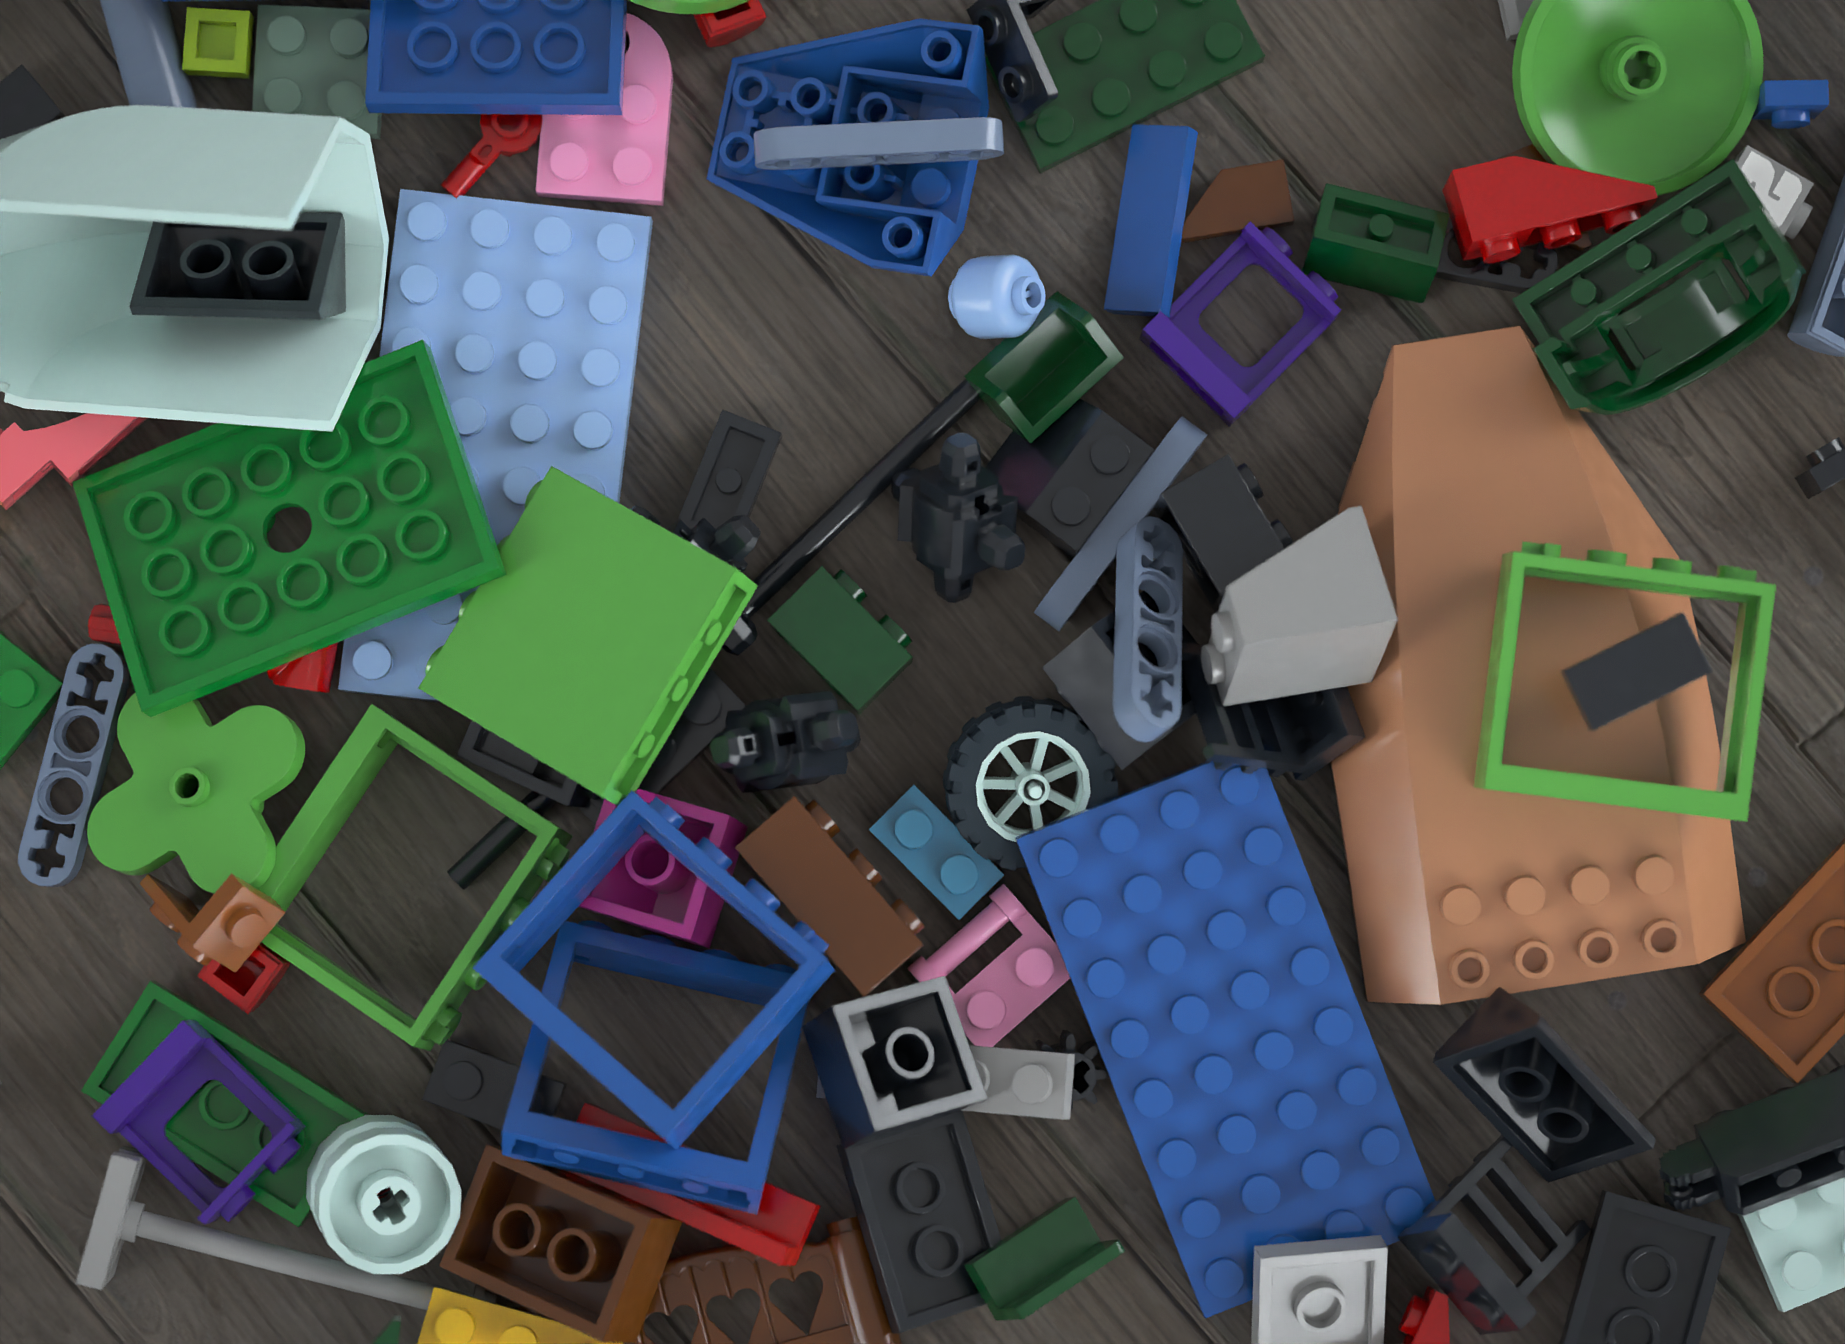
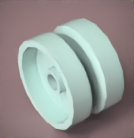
(406, 1224)

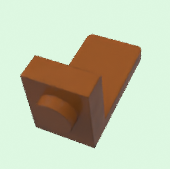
(224, 928)

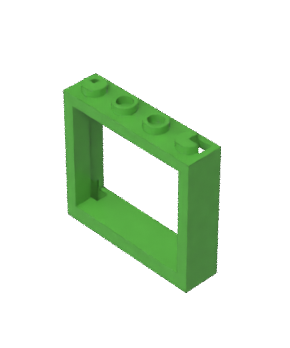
(1664, 577)
(323, 819)

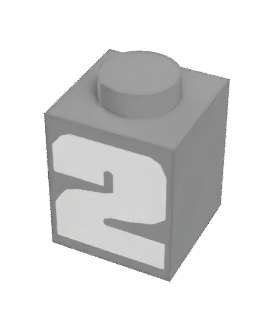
(1778, 188)

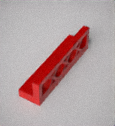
(773, 1233)

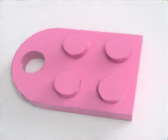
(615, 154)

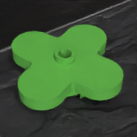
(221, 825)

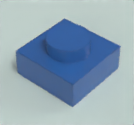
(1791, 102)

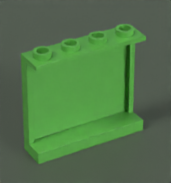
(588, 636)

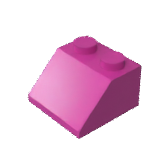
(657, 890)

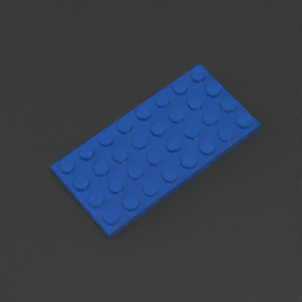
(1226, 1023)

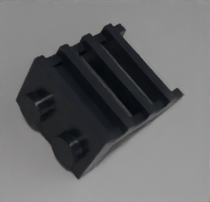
(1276, 733)
(1463, 1265)

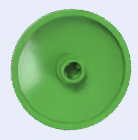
(1638, 85)

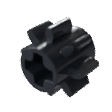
(1084, 1069)

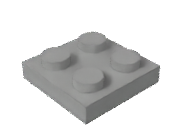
(1320, 1292)

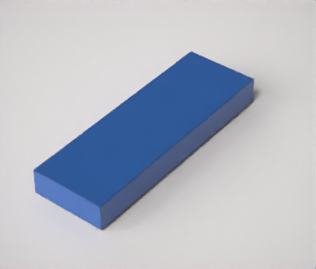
(1150, 220)

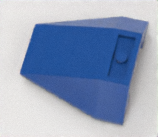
(877, 214)

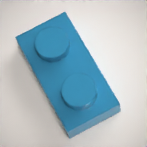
(935, 852)

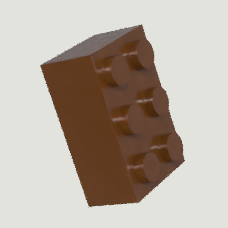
(833, 893)
(561, 1246)

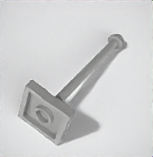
(122, 1218)

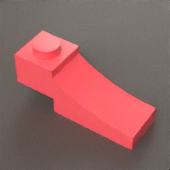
(67, 447)

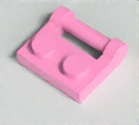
(1011, 983)

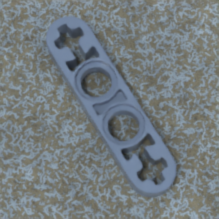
(878, 143)
(1131, 507)
(1159, 631)
(63, 762)

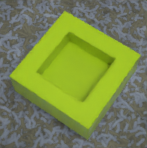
(218, 42)

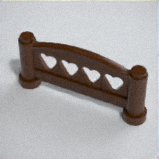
(846, 1312)

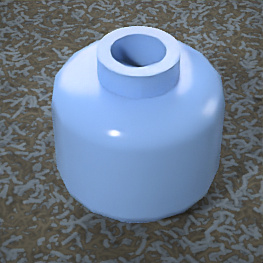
(996, 296)

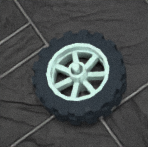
(994, 732)

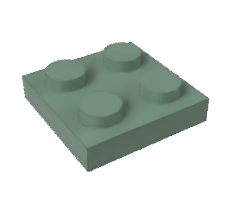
(313, 63)

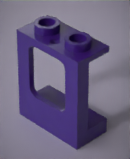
(1202, 362)
(165, 1085)

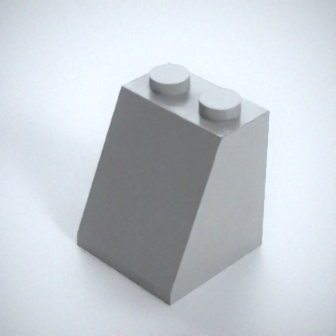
(1303, 618)

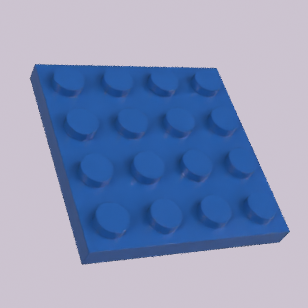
(496, 57)

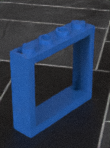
(571, 887)
(633, 1158)

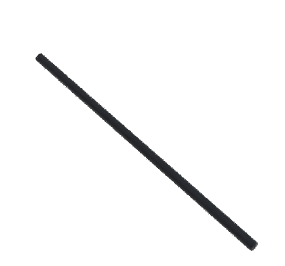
(769, 583)

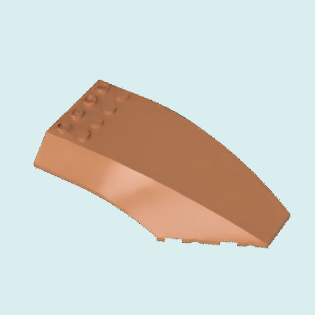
(1488, 884)

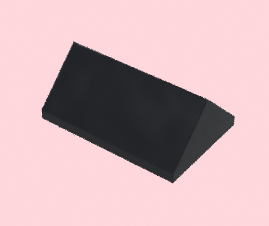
(244, 270)
(1538, 1091)

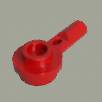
(501, 135)

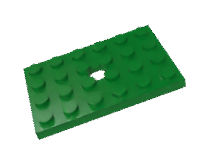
(189, 524)

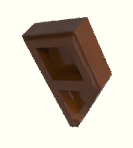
(1240, 196)

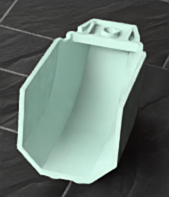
(76, 233)

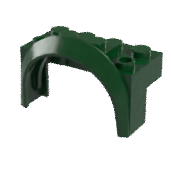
(1682, 327)

